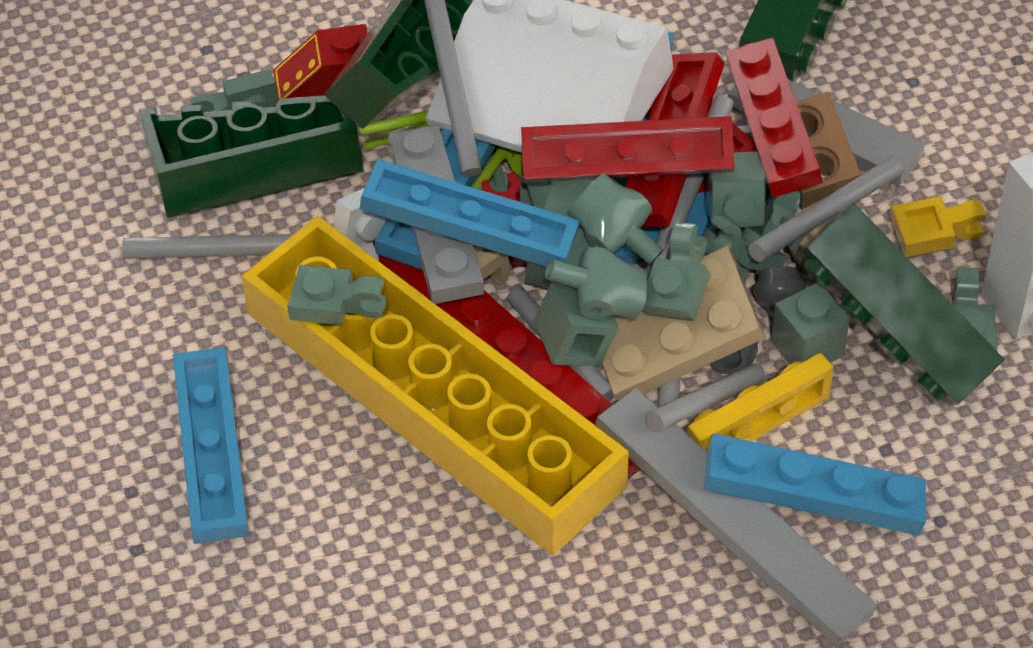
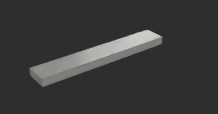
(740, 524)

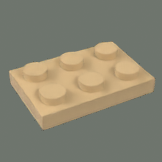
(663, 348)

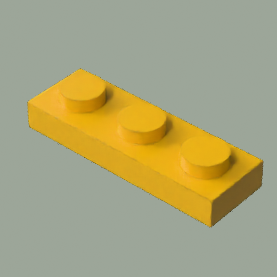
(769, 405)

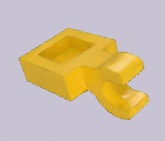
(930, 227)

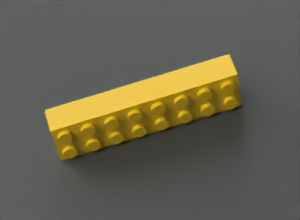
(447, 393)

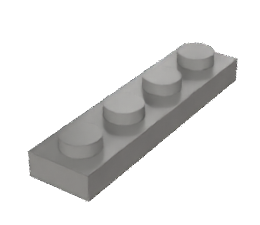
(447, 263)

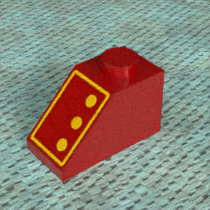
(317, 61)

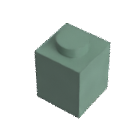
(738, 193)
(809, 326)
(570, 335)

